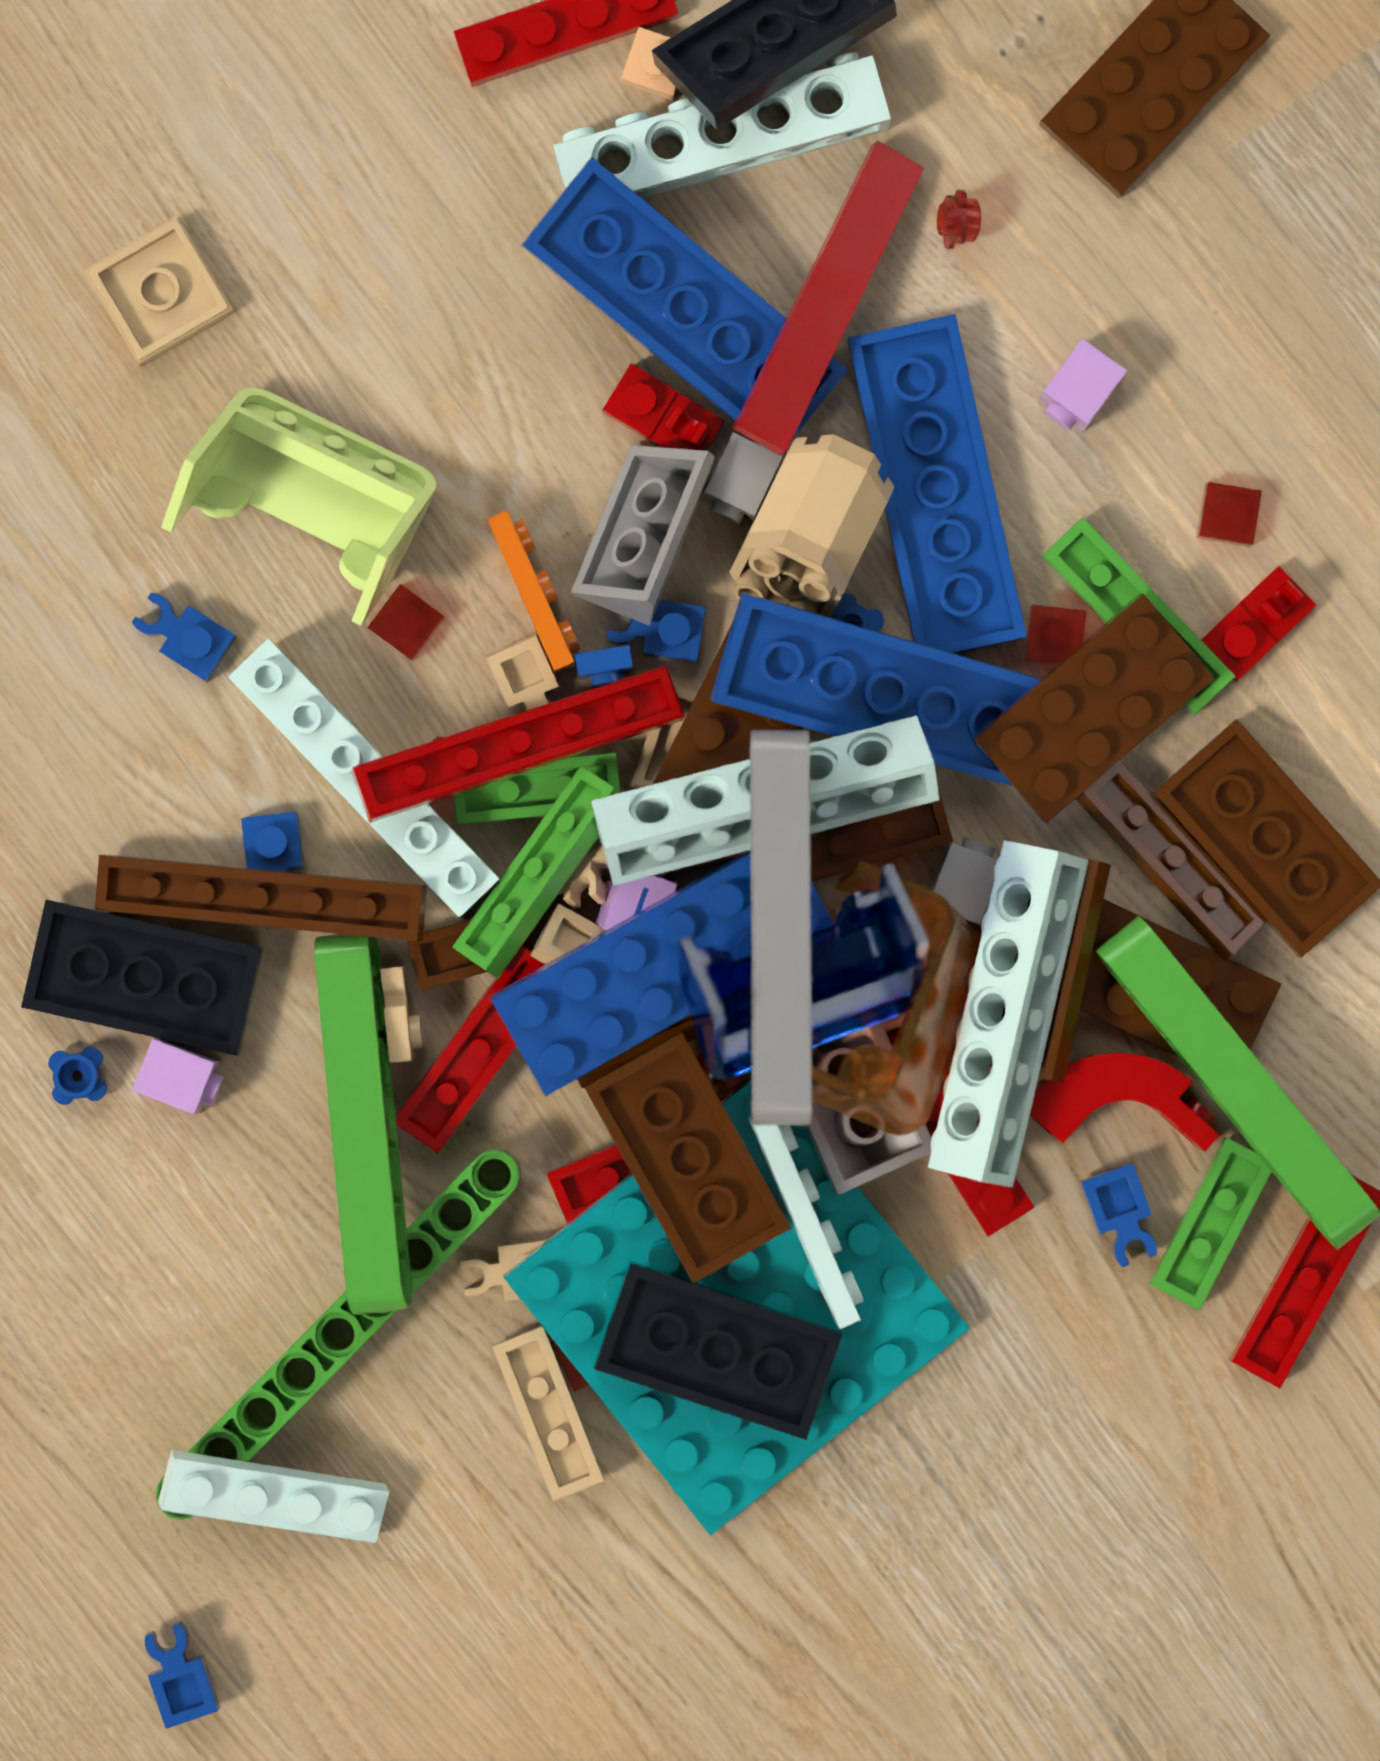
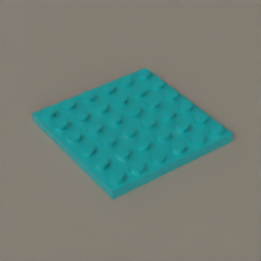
(705, 1454)

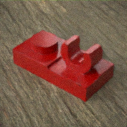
(661, 413)
(1258, 622)

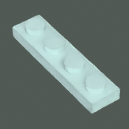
(816, 1238)
(273, 1496)

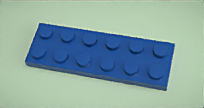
(662, 289)
(943, 494)
(858, 678)
(627, 978)

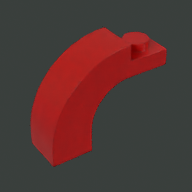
(1119, 1077)

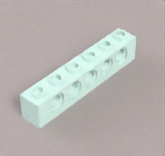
(754, 145)
(334, 748)
(709, 811)
(1020, 1038)

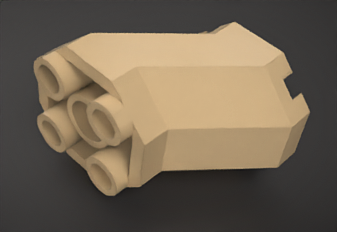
(812, 525)

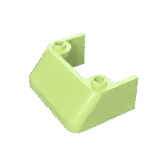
(312, 478)

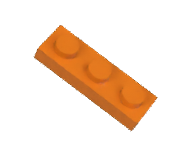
(535, 591)

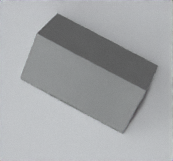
(643, 530)
(850, 1148)

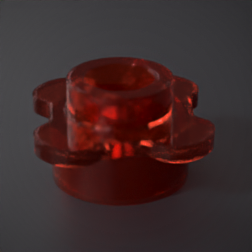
(958, 219)

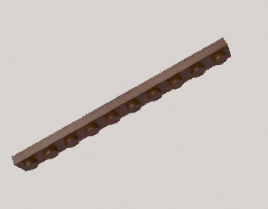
(830, 854)

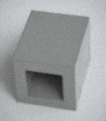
(742, 479)
(967, 878)

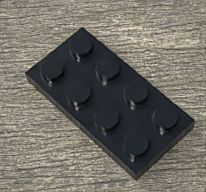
(761, 47)
(142, 977)
(718, 1350)

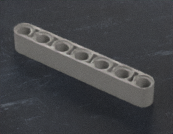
(780, 928)

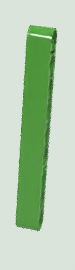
(315, 1346)

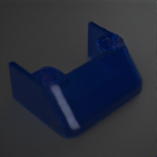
(860, 976)

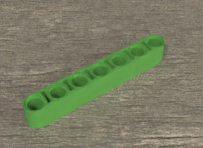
(1238, 1082)
(363, 1124)

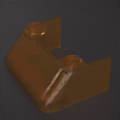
(901, 1085)

